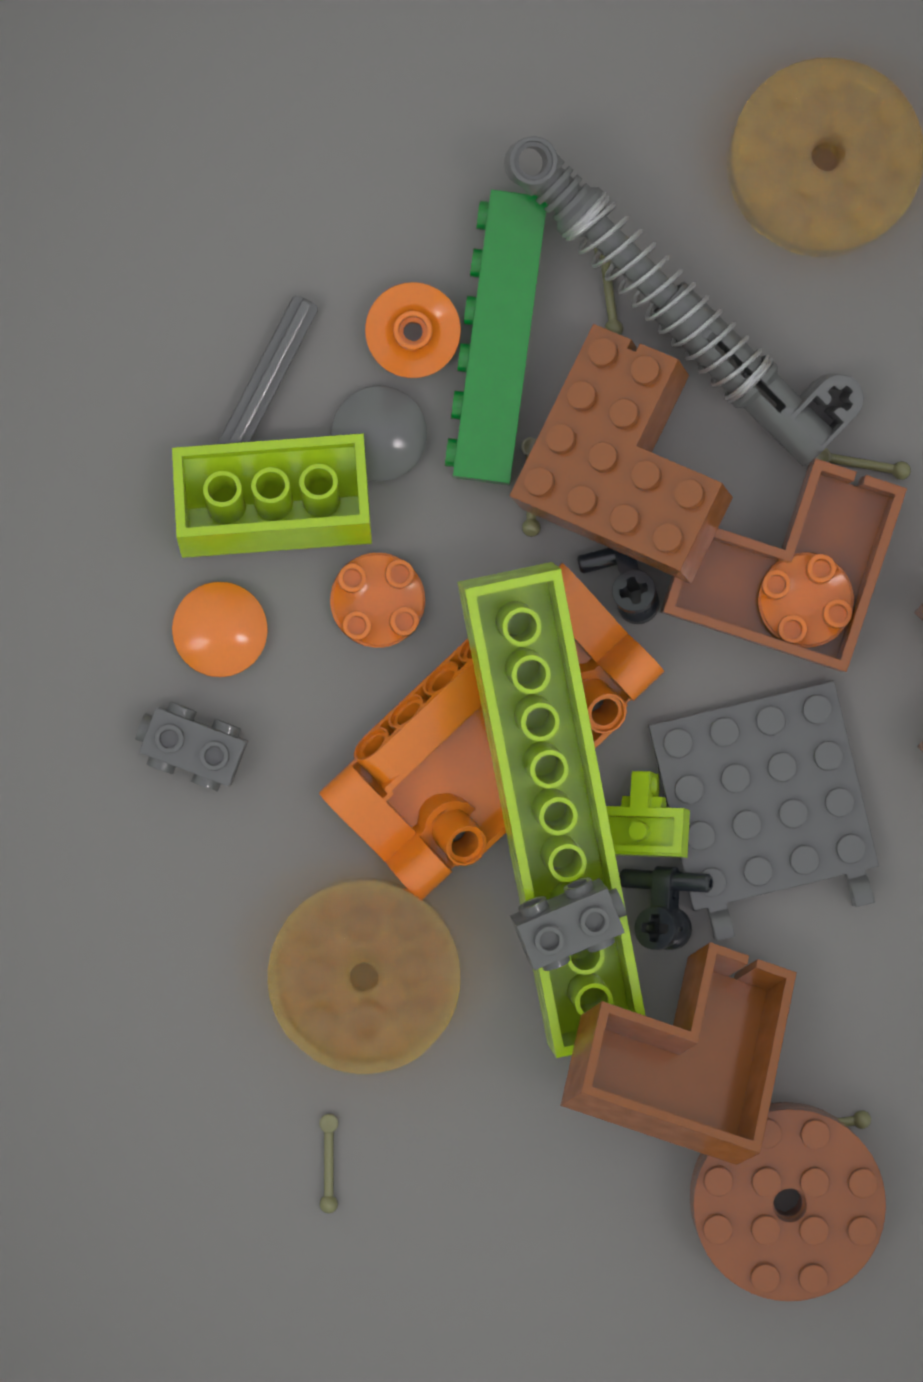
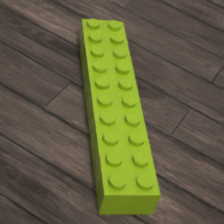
(547, 776)

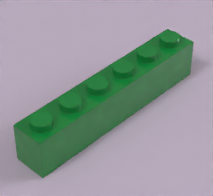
(499, 337)

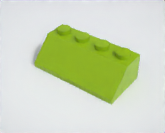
(271, 495)

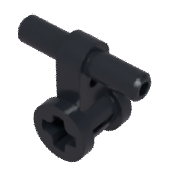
(629, 580)
(664, 907)

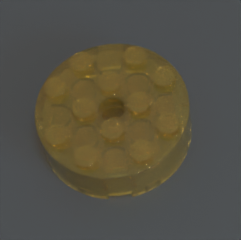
(834, 108)
(353, 1025)

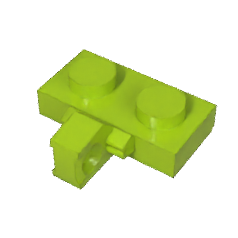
(644, 823)

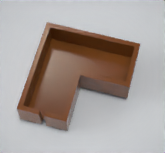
(598, 466)
(828, 519)
(696, 1080)

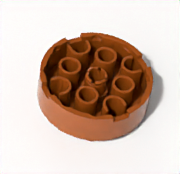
(815, 1242)

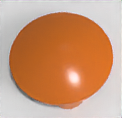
(377, 600)
(806, 600)
(219, 629)

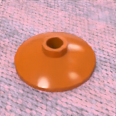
(406, 305)

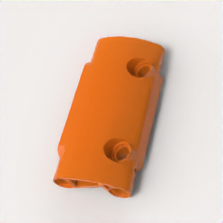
(430, 760)

